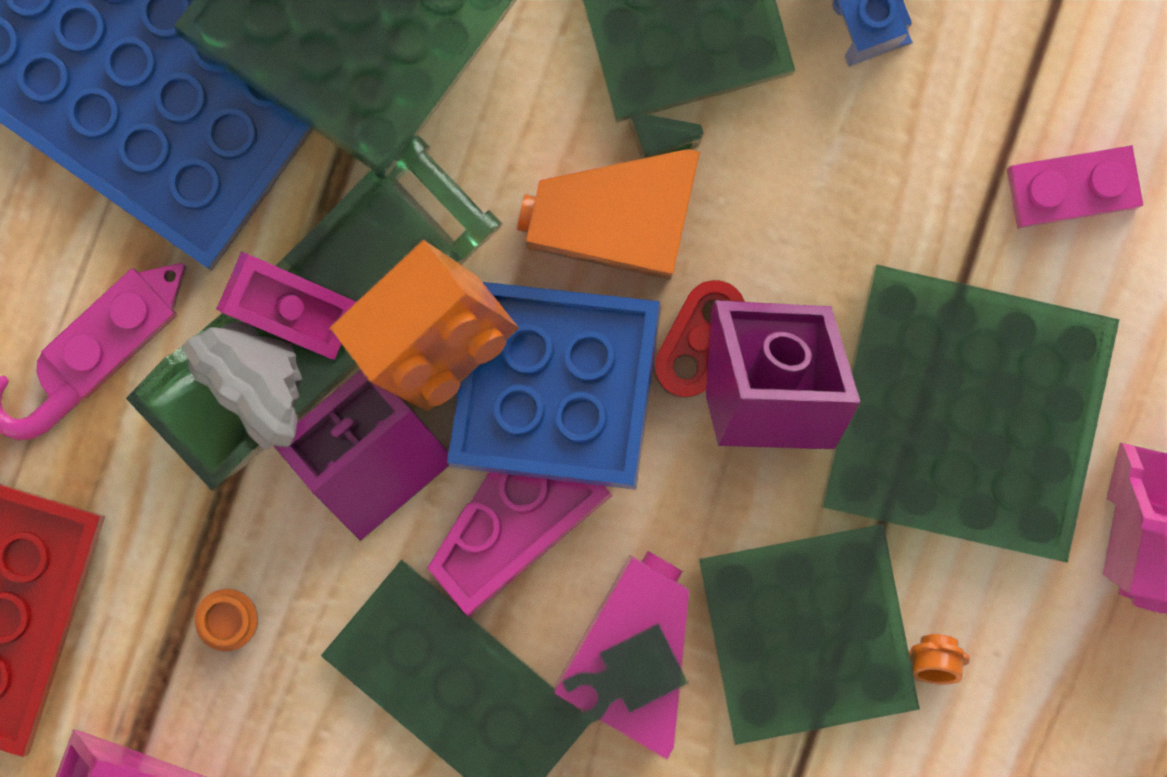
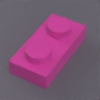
(1074, 187)
(284, 305)

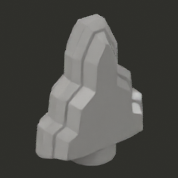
(249, 377)

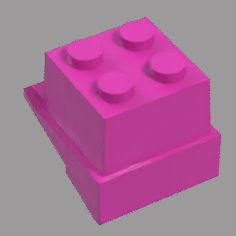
(1139, 527)

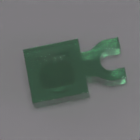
(635, 669)

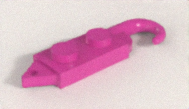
(97, 346)

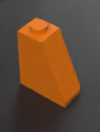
(615, 213)

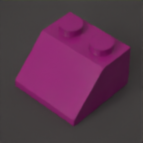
(778, 376)

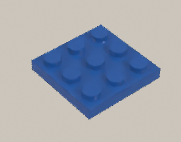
(563, 391)

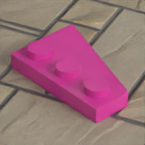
(507, 531)

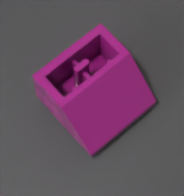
(364, 454)

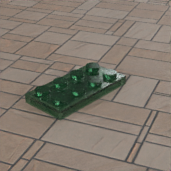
(453, 682)

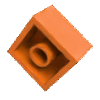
(424, 328)

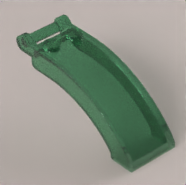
(343, 253)

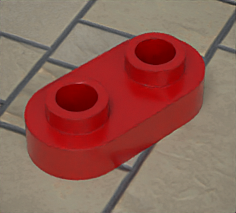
(691, 338)

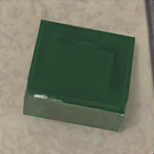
(663, 135)

